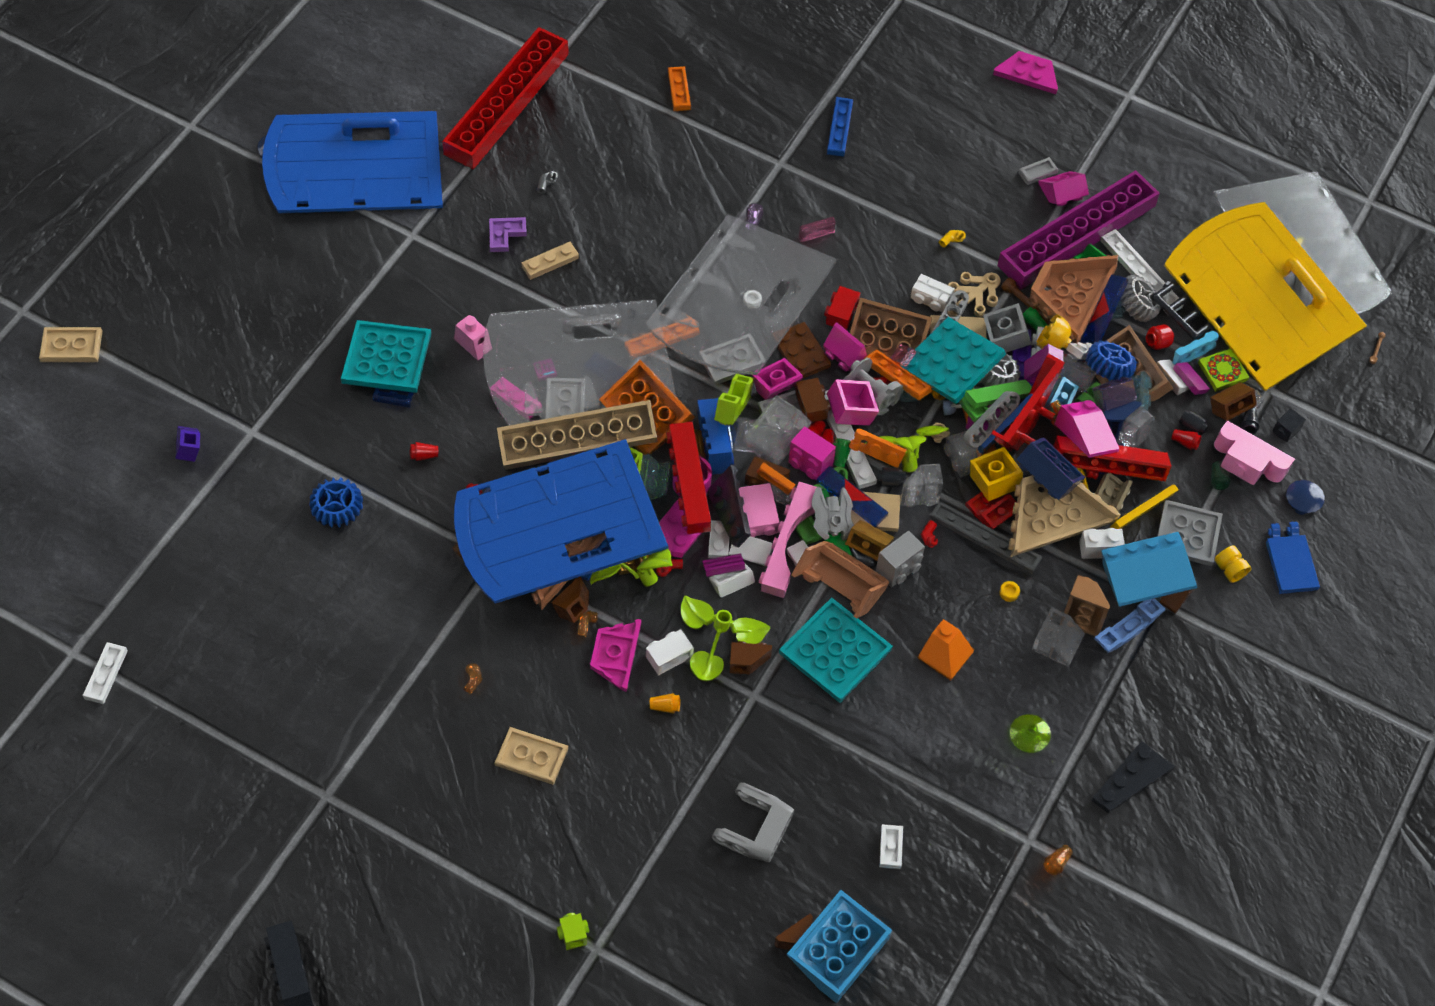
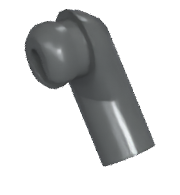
(545, 180)

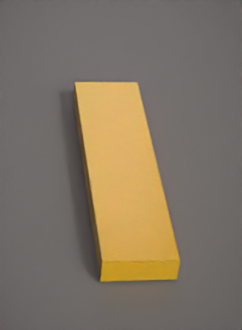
(1145, 507)

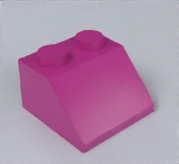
(1064, 187)
(844, 348)
(776, 378)

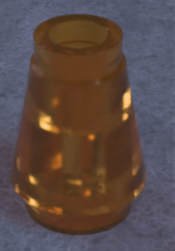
(1057, 860)

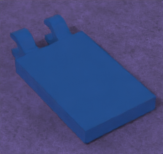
(1291, 560)

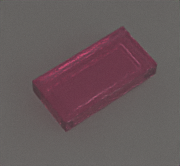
(817, 229)
(903, 355)

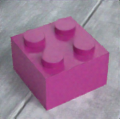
(852, 402)
(811, 453)

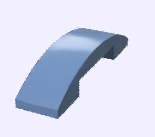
(1130, 626)

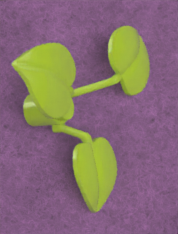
(909, 461)
(645, 569)
(697, 613)

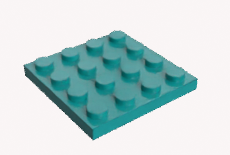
(386, 356)
(954, 359)
(835, 649)

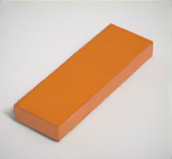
(679, 88)

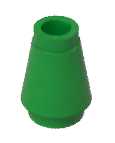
(1033, 318)
(841, 452)

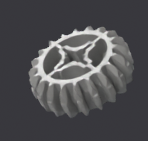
(1138, 299)
(1003, 372)

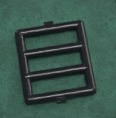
(1170, 310)

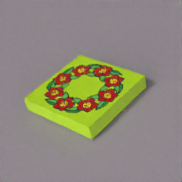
(1223, 370)

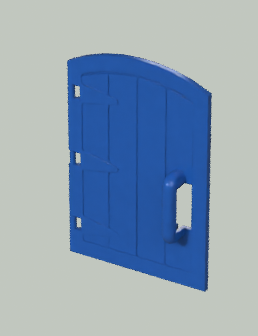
(319, 165)
(520, 528)

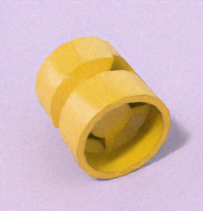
(1231, 562)

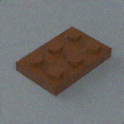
(803, 350)

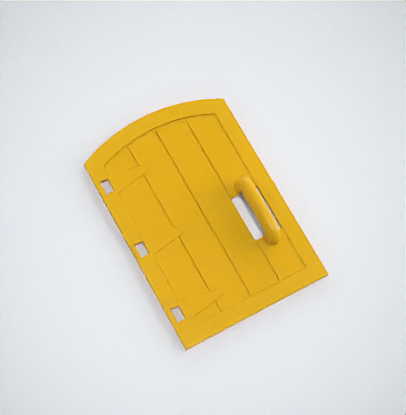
(1238, 276)

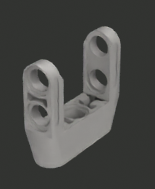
(771, 831)

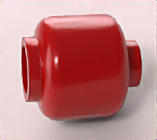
(1160, 337)

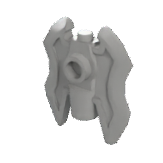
(832, 515)

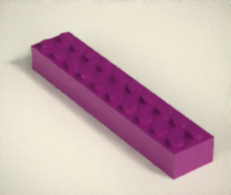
(1078, 228)

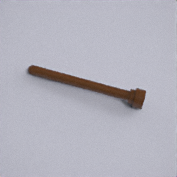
(1010, 286)

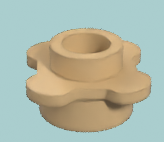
(937, 438)

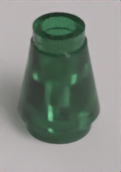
(1219, 477)

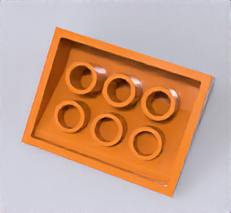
(641, 385)

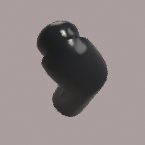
(867, 560)

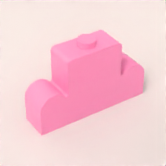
(1250, 456)

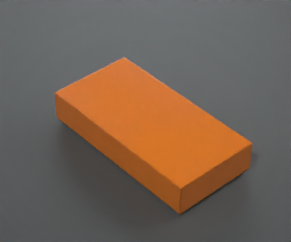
(775, 478)

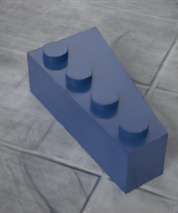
(715, 437)

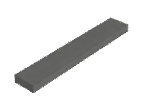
(983, 536)

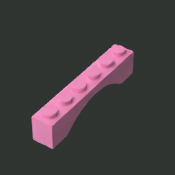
(777, 576)

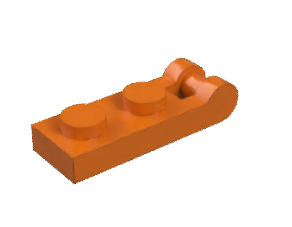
(877, 448)

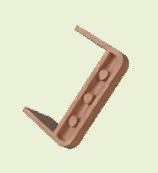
(844, 575)

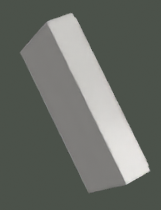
(1038, 171)

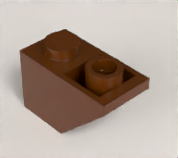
(572, 601)
(748, 657)

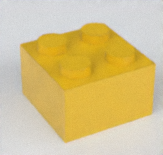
(995, 473)

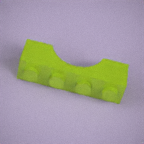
(732, 404)

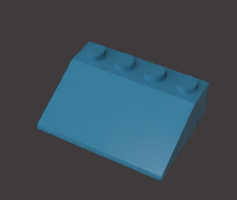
(1148, 569)
(839, 945)

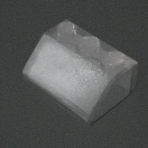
(775, 430)

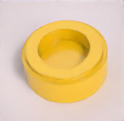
(1009, 591)

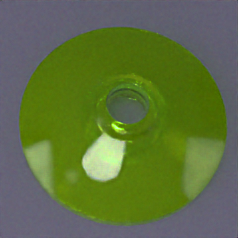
(1027, 740)

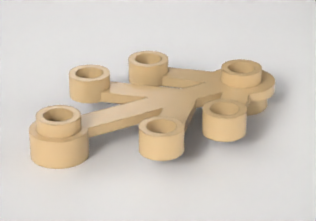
(977, 292)

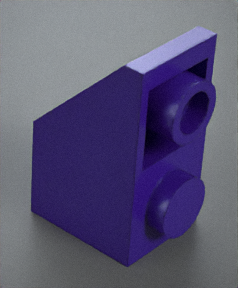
(187, 443)

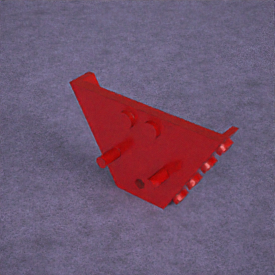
(1027, 419)

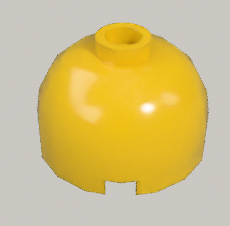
(1055, 333)

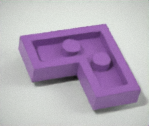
(502, 229)

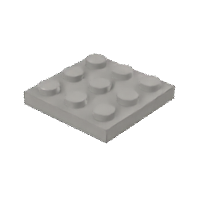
(1196, 527)

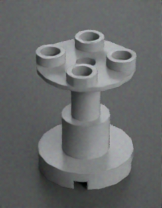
(884, 394)

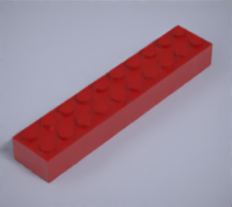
(505, 98)

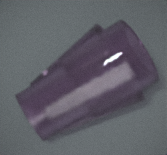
(754, 213)

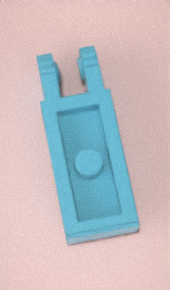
(1196, 348)

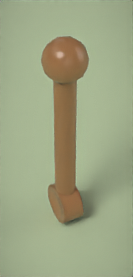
(1373, 359)

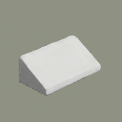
(1177, 383)
(753, 550)
(733, 581)

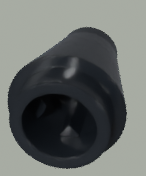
(1250, 421)

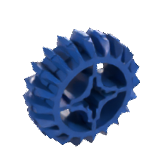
(1110, 360)
(337, 495)

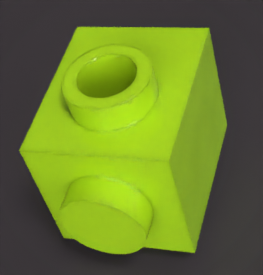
(573, 930)

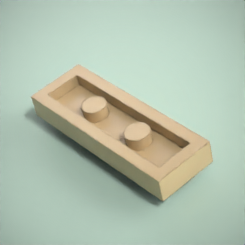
(550, 260)

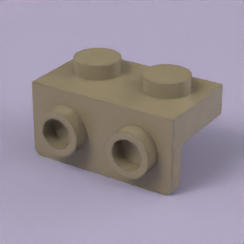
(1113, 490)

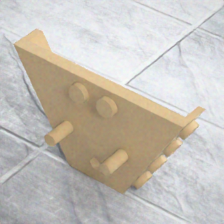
(1048, 520)

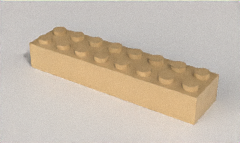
(575, 433)

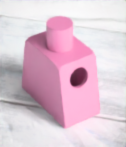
(470, 335)

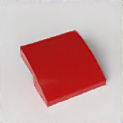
(991, 512)

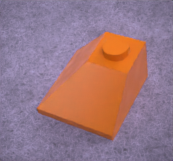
(946, 650)

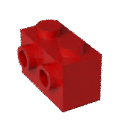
(842, 308)

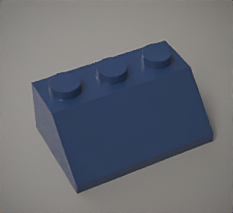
(1050, 468)

